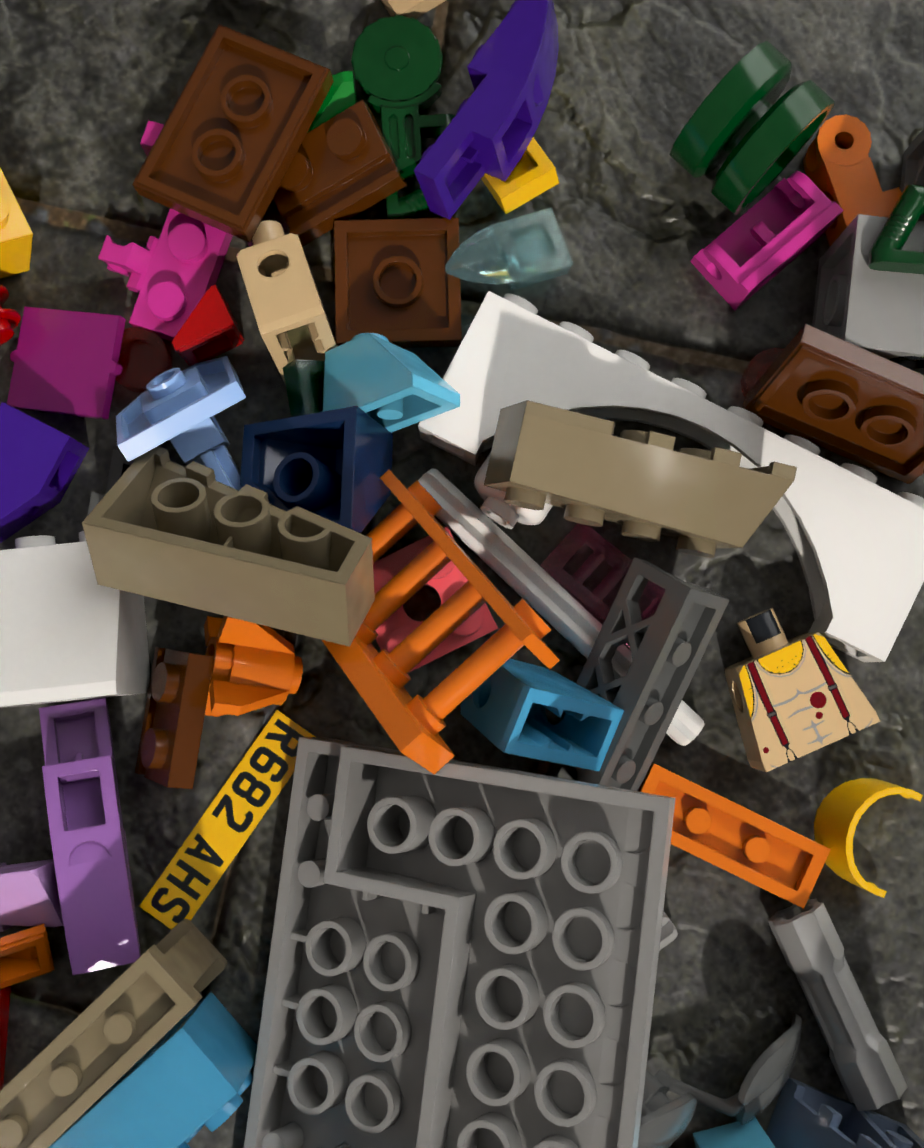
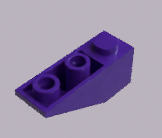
(34, 468)

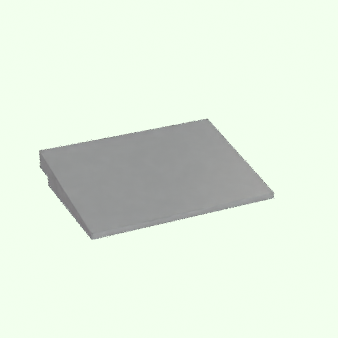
(458, 957)

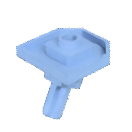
(182, 410)

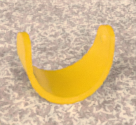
(838, 819)

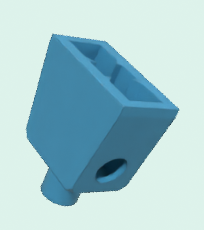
(513, 716)

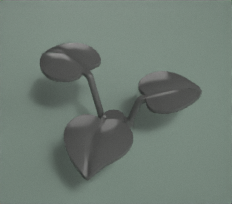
(666, 1119)

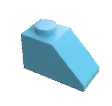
(384, 382)

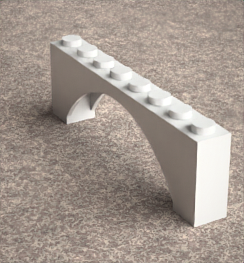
(850, 535)

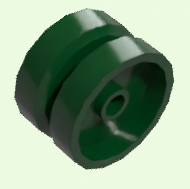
(751, 128)

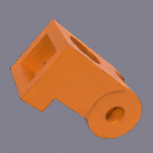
(845, 172)

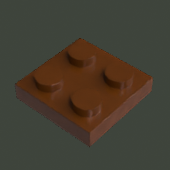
(396, 281)

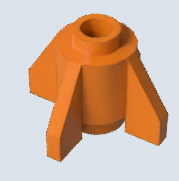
(249, 667)

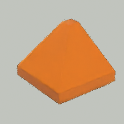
(24, 956)

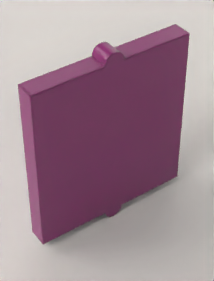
(66, 362)

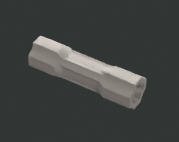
(853, 1040)

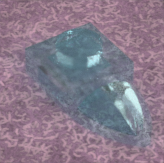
(513, 252)

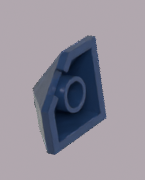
(321, 463)

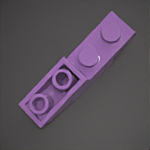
(88, 836)

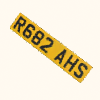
(226, 823)

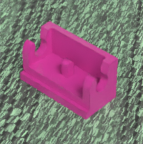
(766, 238)

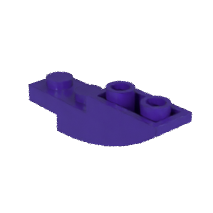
(497, 122)

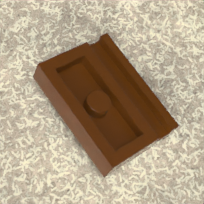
(337, 174)
(174, 717)

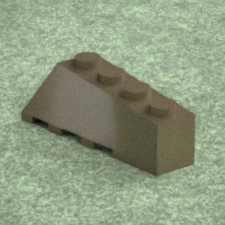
(631, 479)
(229, 551)

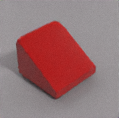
(208, 329)

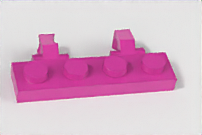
(170, 270)

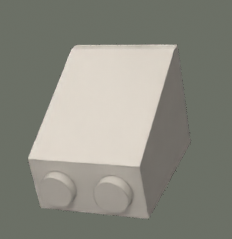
(63, 630)

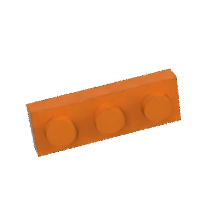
(739, 838)

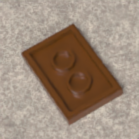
(233, 132)
(845, 402)

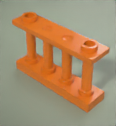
(381, 676)

